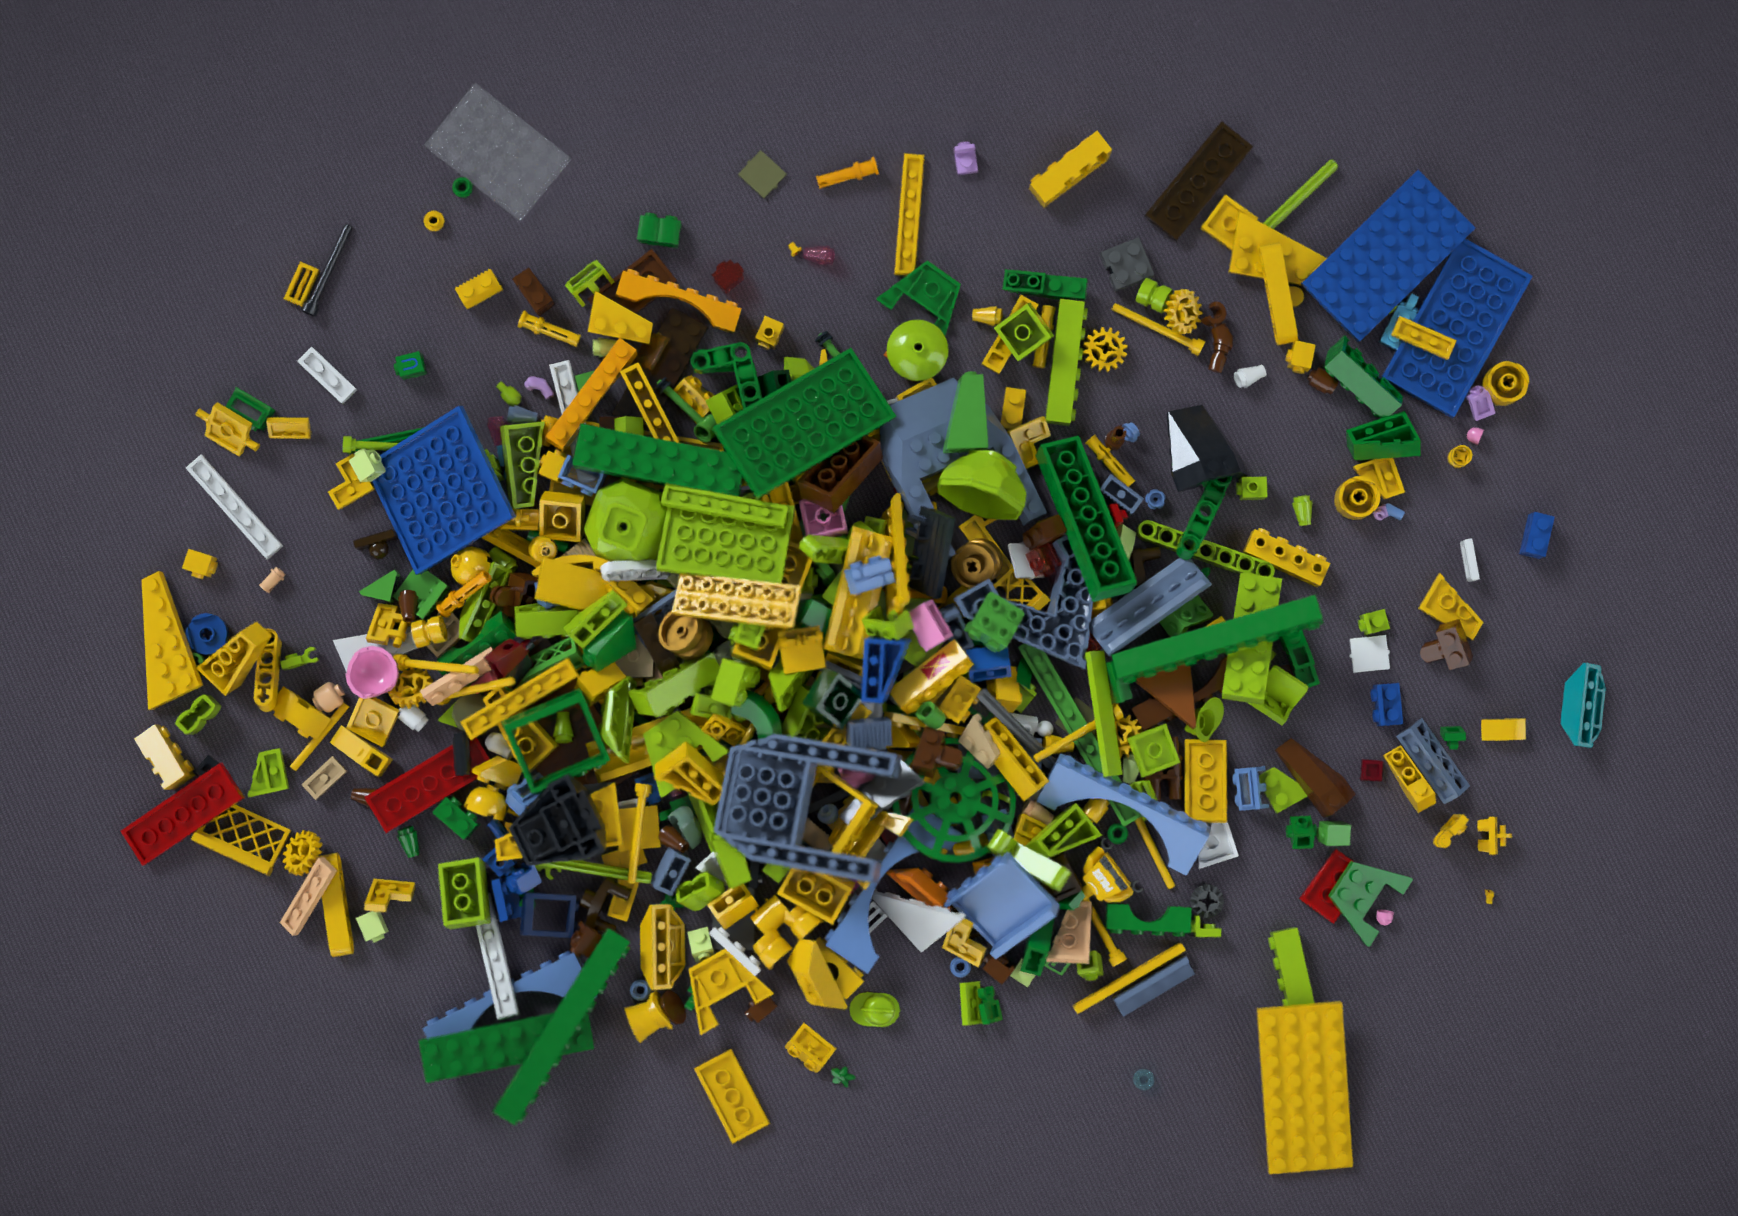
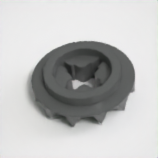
(1201, 893)

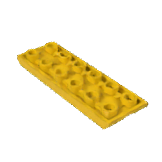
(896, 593)
(737, 600)
(845, 627)
(638, 753)

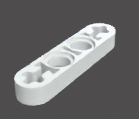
(639, 570)

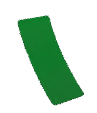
(1024, 673)

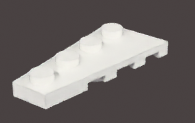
(348, 646)

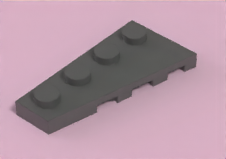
(885, 791)

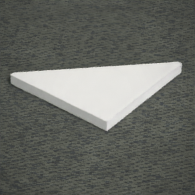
(916, 920)

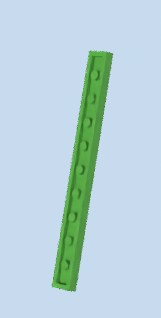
(1071, 718)

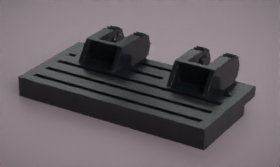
(932, 549)

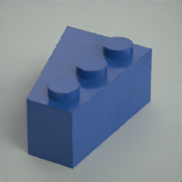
(881, 666)

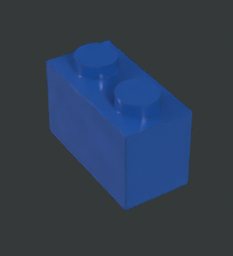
(1537, 535)
(988, 664)

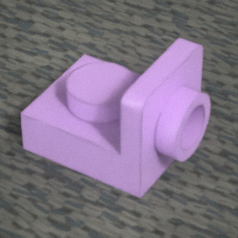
(965, 158)
(1480, 402)

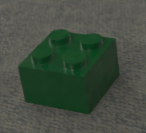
(833, 699)

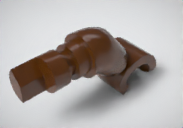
(1221, 334)

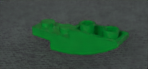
(1044, 285)
(1300, 658)

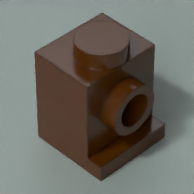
(584, 940)
(998, 968)
(760, 1010)

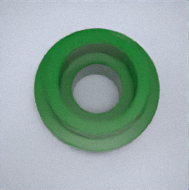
(456, 187)
(1124, 833)

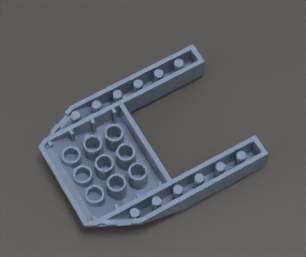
(915, 444)
(770, 795)

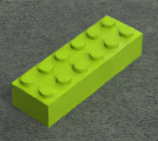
(1249, 667)

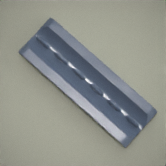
(1148, 605)

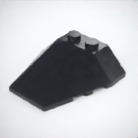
(1200, 449)
(560, 825)

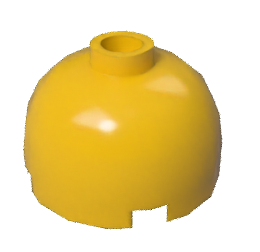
(468, 564)
(487, 802)

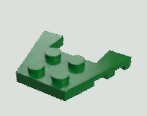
(928, 288)
(1357, 892)

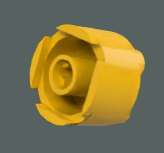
(1517, 383)
(1366, 491)

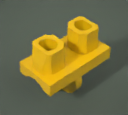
(525, 520)
(1492, 844)

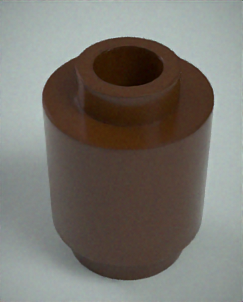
(1322, 381)

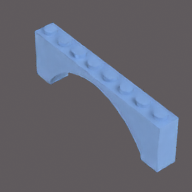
(1074, 781)
(852, 934)
(551, 978)

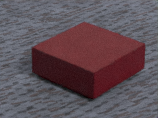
(1371, 770)

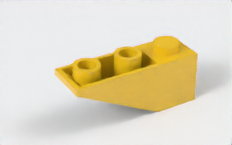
(361, 751)
(1410, 779)

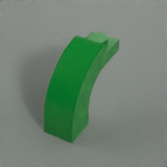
(760, 714)

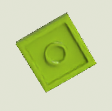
(1153, 750)

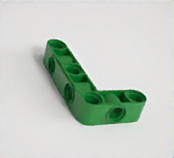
(744, 368)
(1199, 524)

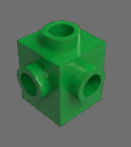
(1301, 832)

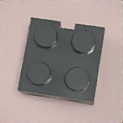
(1126, 264)

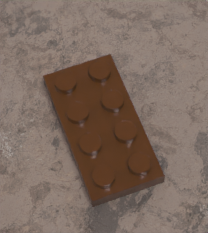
(647, 265)

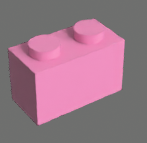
(929, 625)

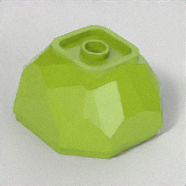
(984, 485)
(633, 505)

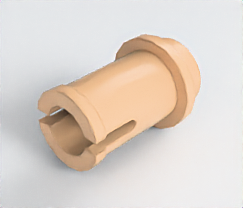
(272, 579)

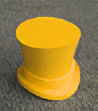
(647, 1017)

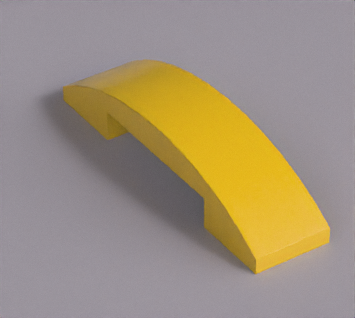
(999, 352)
(577, 560)

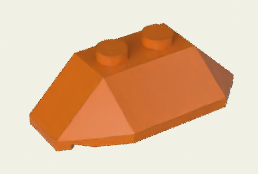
(921, 886)

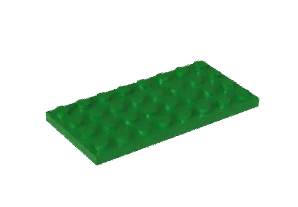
(803, 423)

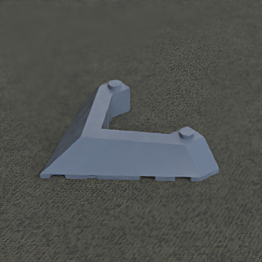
(1064, 626)

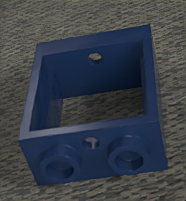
(527, 914)

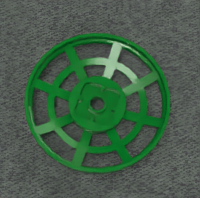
(957, 813)

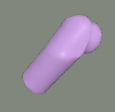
(540, 384)

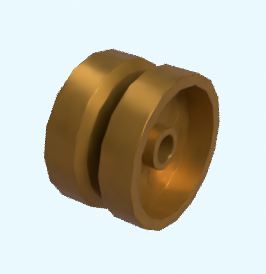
(976, 562)
(685, 635)

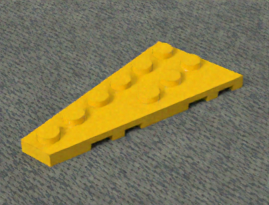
(1252, 234)
(168, 656)
(607, 807)

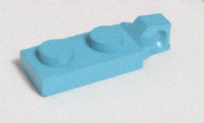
(1405, 310)

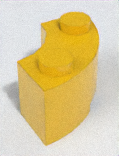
(300, 714)

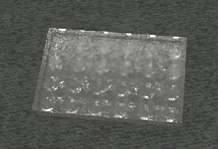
(497, 152)

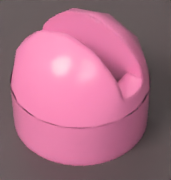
(1474, 435)
(1384, 917)

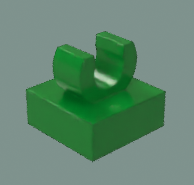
(1452, 736)

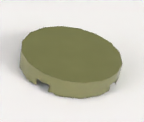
(466, 707)

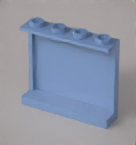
(1003, 903)

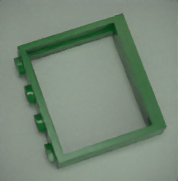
(545, 709)

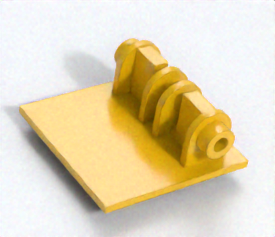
(801, 649)

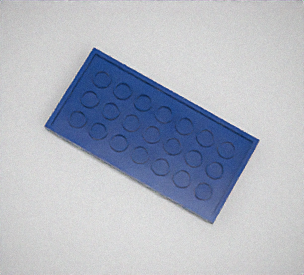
(1388, 256)
(1469, 305)

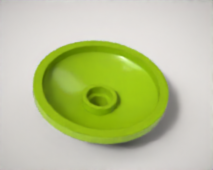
(912, 363)

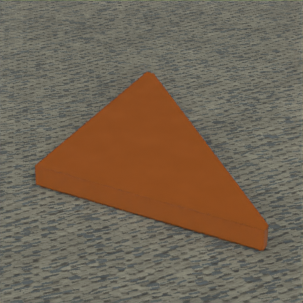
(1173, 691)

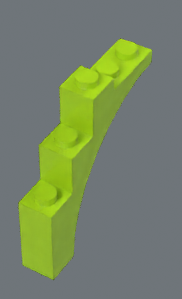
(730, 861)

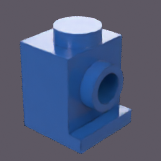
(654, 797)
(505, 870)
(523, 879)

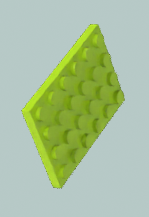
(723, 546)

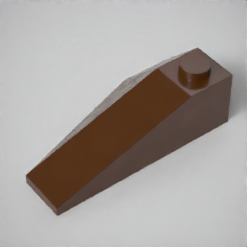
(1319, 781)

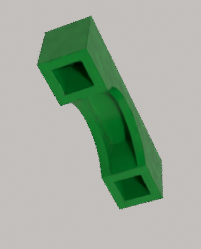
(493, 634)
(1175, 920)

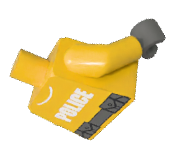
(1105, 877)

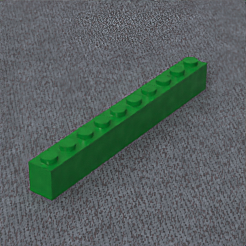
(1218, 639)
(561, 1026)

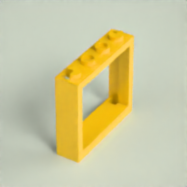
(859, 820)

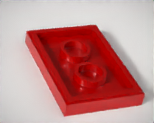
(1319, 888)

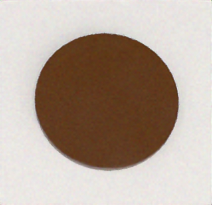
(673, 1007)

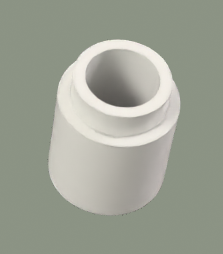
(413, 717)

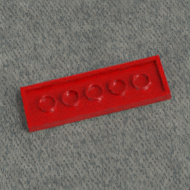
(422, 787)
(182, 814)

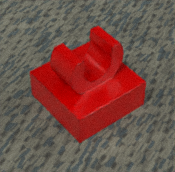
(1116, 514)

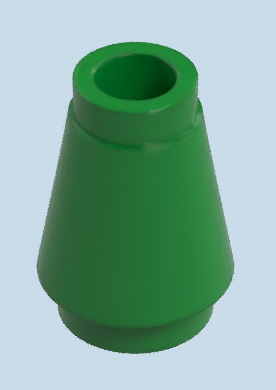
(408, 839)

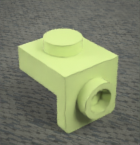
(701, 944)

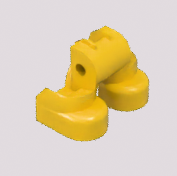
(770, 918)

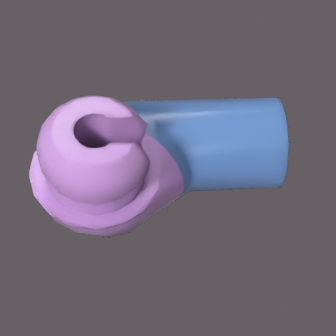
(1388, 510)

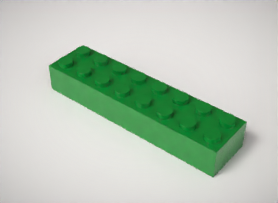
(655, 461)
(1086, 518)
(490, 1047)

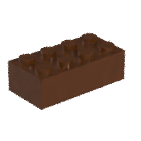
(839, 475)

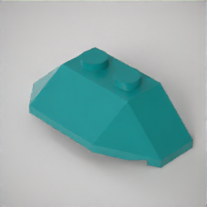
(1583, 705)

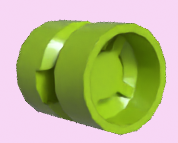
(1152, 295)

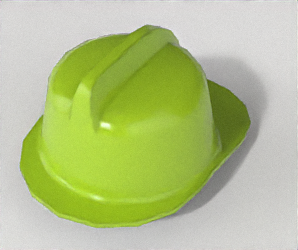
(1207, 719)
(874, 1009)

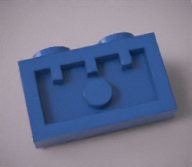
(1387, 704)
(506, 901)

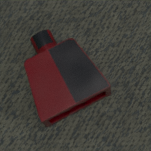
(511, 660)

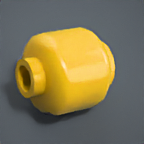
(537, 546)

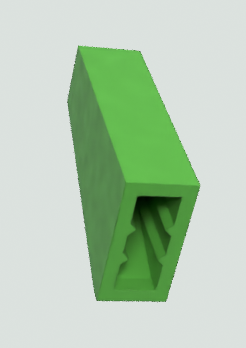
(968, 416)

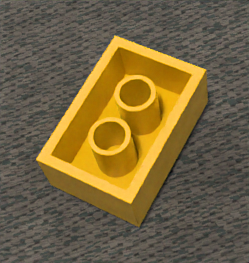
(817, 892)

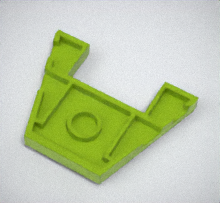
(670, 735)

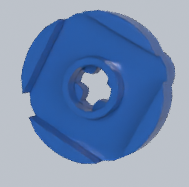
(197, 627)

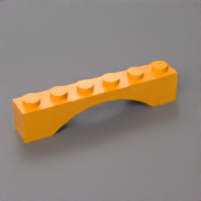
(636, 288)
(583, 404)

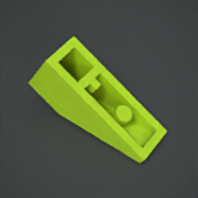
(594, 618)

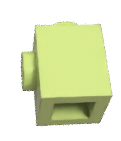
(367, 465)
(372, 926)

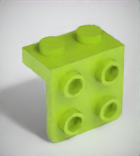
(1281, 695)

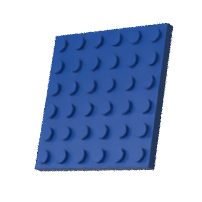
(441, 490)

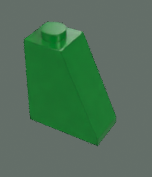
(611, 643)
(1037, 949)

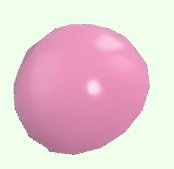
(372, 672)

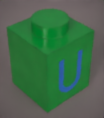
(410, 365)

